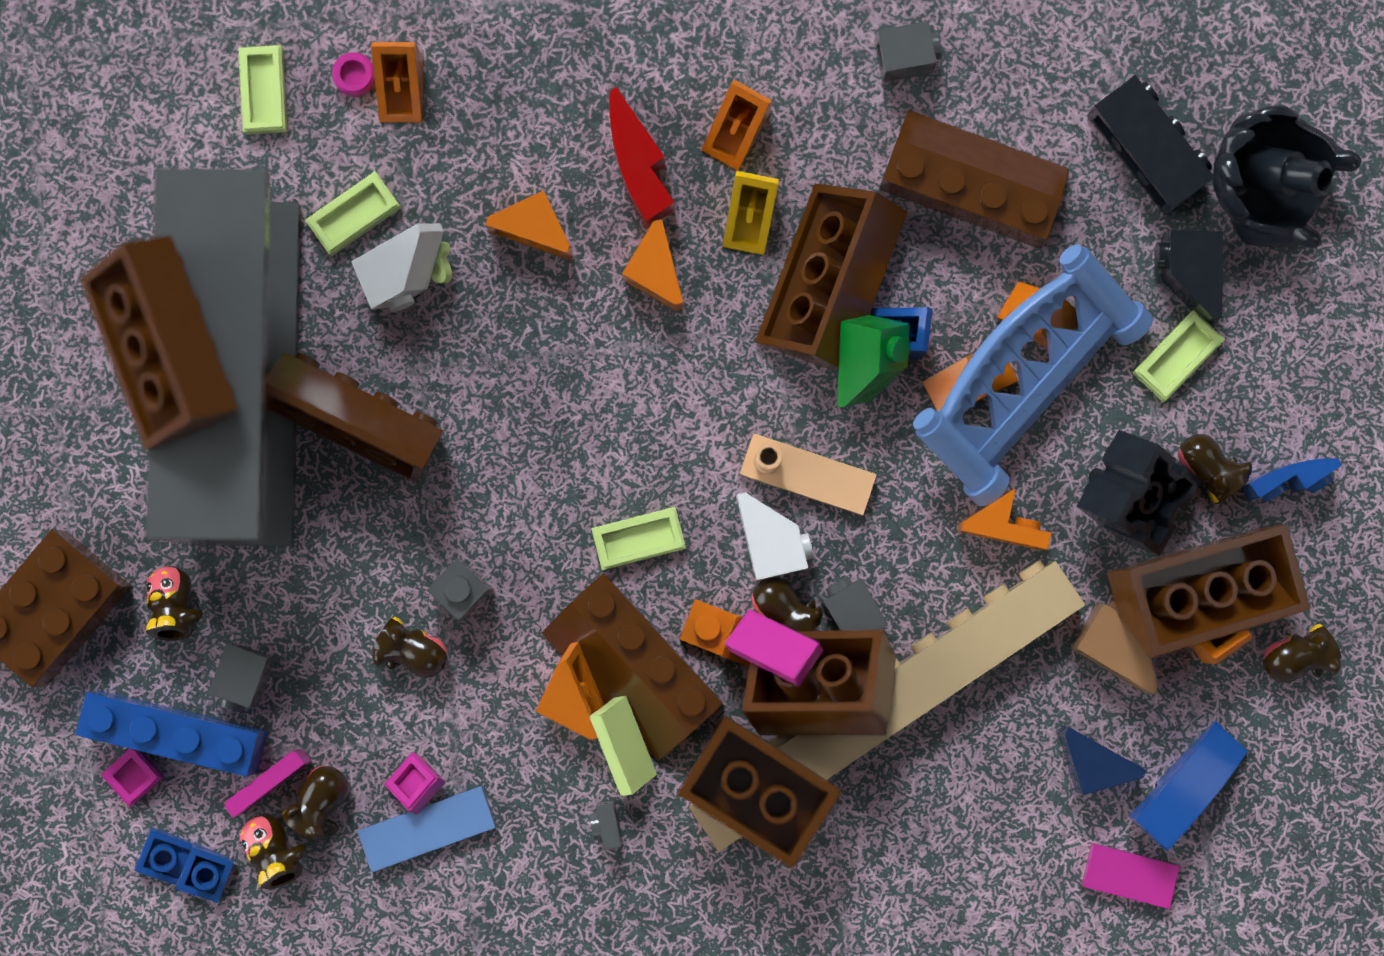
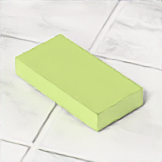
(263, 89)
(353, 213)
(1178, 356)
(638, 538)
(623, 745)

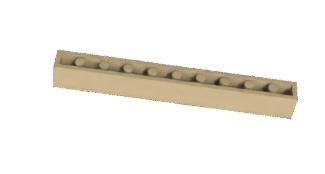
(939, 669)

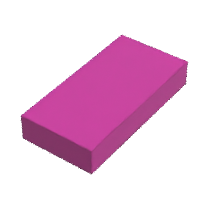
(773, 647)
(267, 782)
(1130, 875)

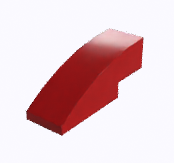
(638, 161)

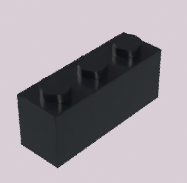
(1151, 144)

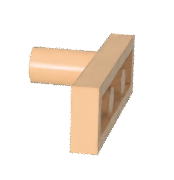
(808, 474)

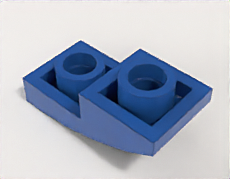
(1302, 475)
(184, 864)

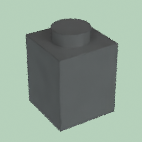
(907, 51)
(460, 589)
(853, 606)
(241, 677)

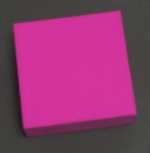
(132, 776)
(414, 783)

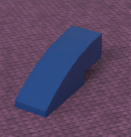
(1189, 786)

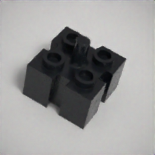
(1138, 492)

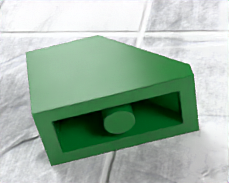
(870, 357)

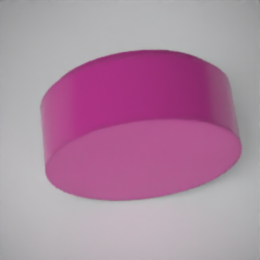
(353, 74)

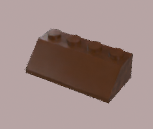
(975, 179)
(830, 272)
(158, 341)
(351, 416)
(1210, 590)
(634, 662)

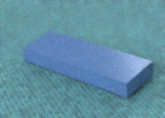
(431, 829)

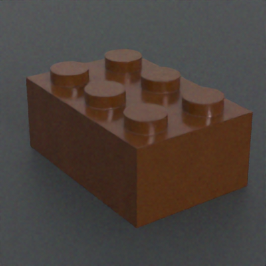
(54, 606)
(840, 695)
(759, 791)

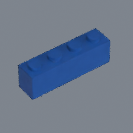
(171, 733)

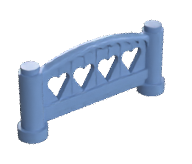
(1101, 313)

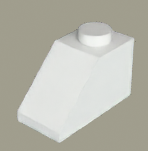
(399, 267)
(772, 540)

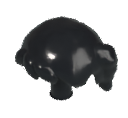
(1275, 175)

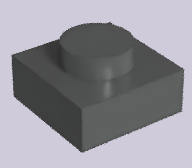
(606, 825)

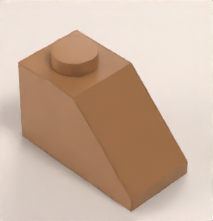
(1114, 647)

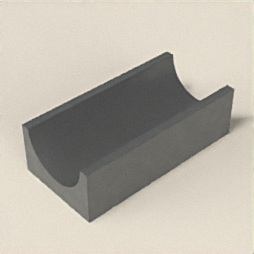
(244, 267)

